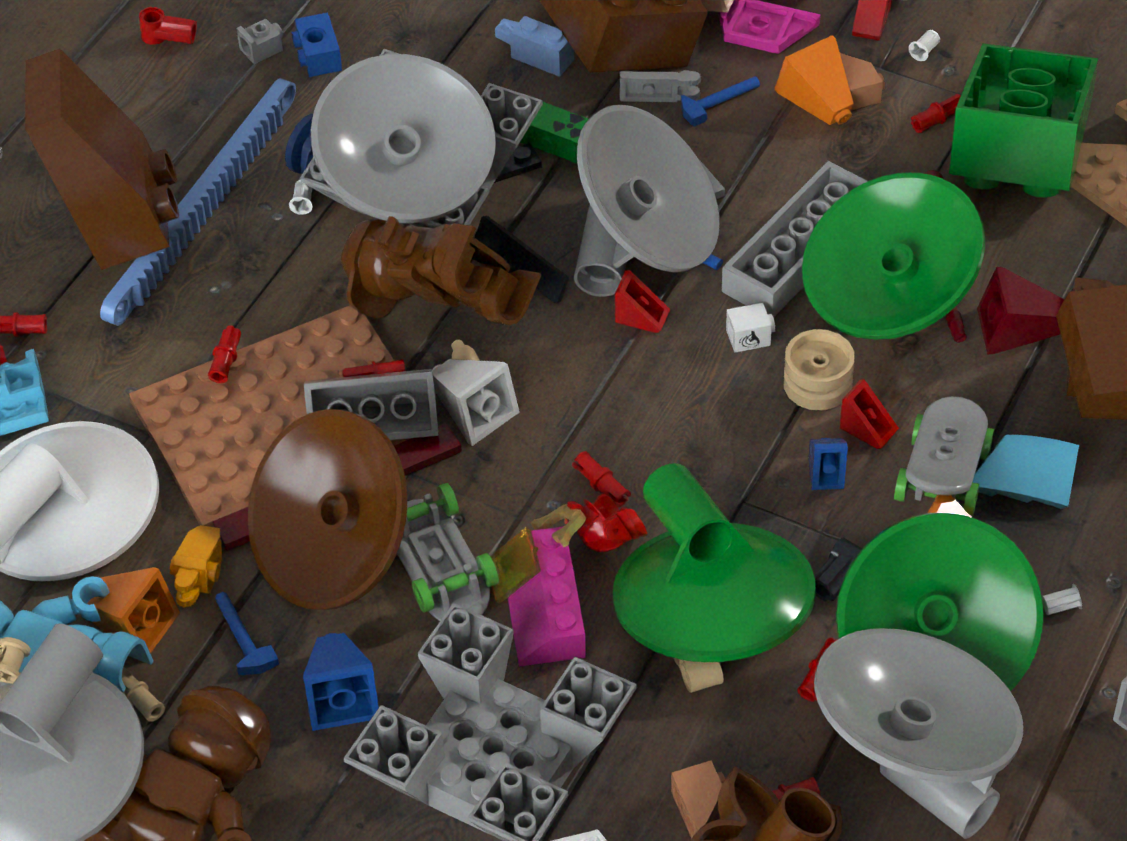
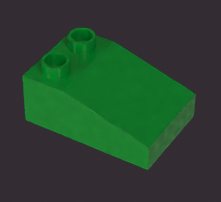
(1022, 119)

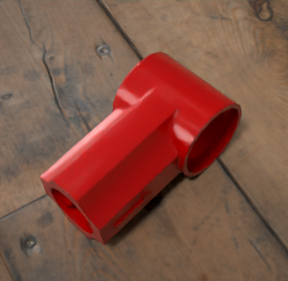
(157, 27)

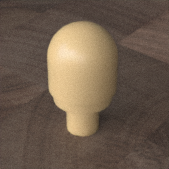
(463, 352)

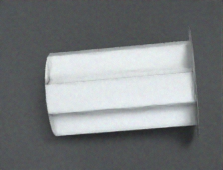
(920, 49)
(301, 199)
(1062, 600)

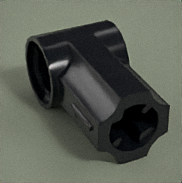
(831, 575)

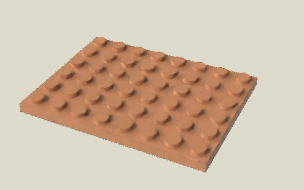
(220, 432)

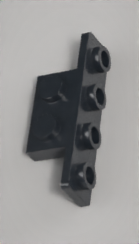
(522, 257)

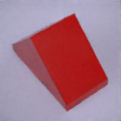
(871, 18)
(638, 305)
(866, 416)

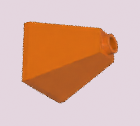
(817, 82)
(137, 605)

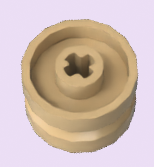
(818, 369)

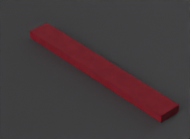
(413, 454)

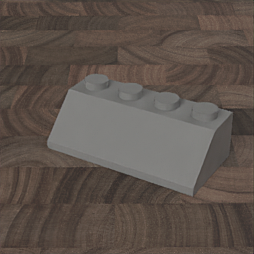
(395, 402)

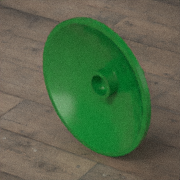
(893, 256)
(709, 583)
(951, 583)

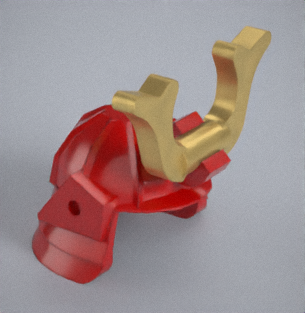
(597, 524)

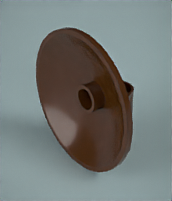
(327, 509)

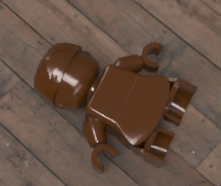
(438, 264)
(183, 790)

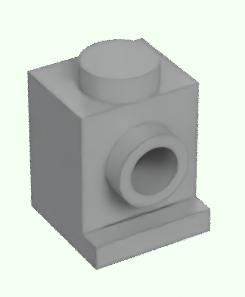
(260, 40)

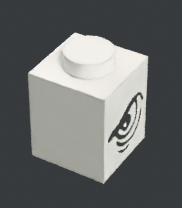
(749, 327)

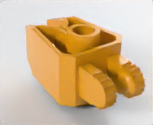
(196, 564)

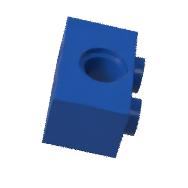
(317, 45)

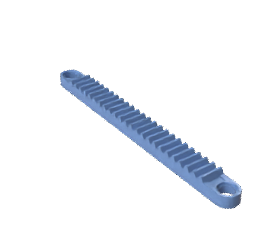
(200, 201)

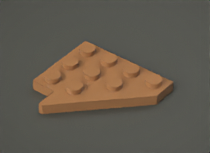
(1103, 177)

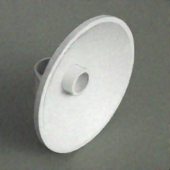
(72, 499)

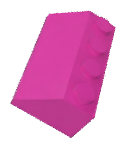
(547, 607)

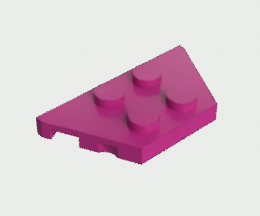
(765, 25)

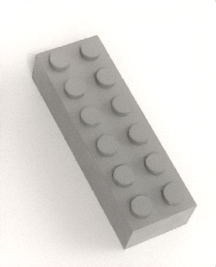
(771, 261)

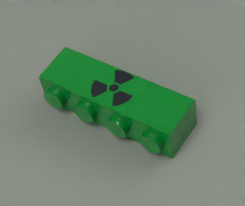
(555, 131)

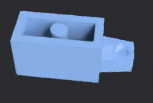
(536, 44)

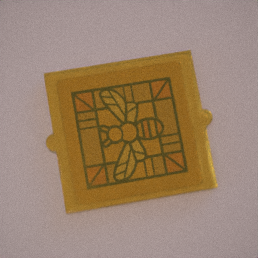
(515, 564)

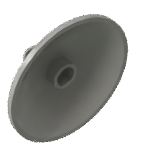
(402, 138)
(643, 198)
(926, 716)
(65, 744)

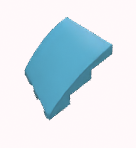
(21, 395)
(1029, 470)

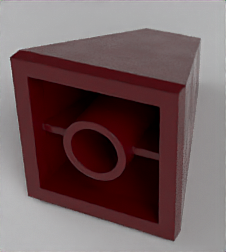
(1016, 312)

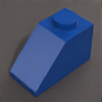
(827, 463)

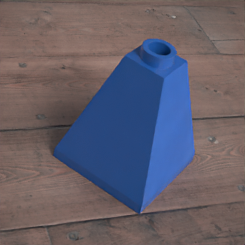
(339, 683)

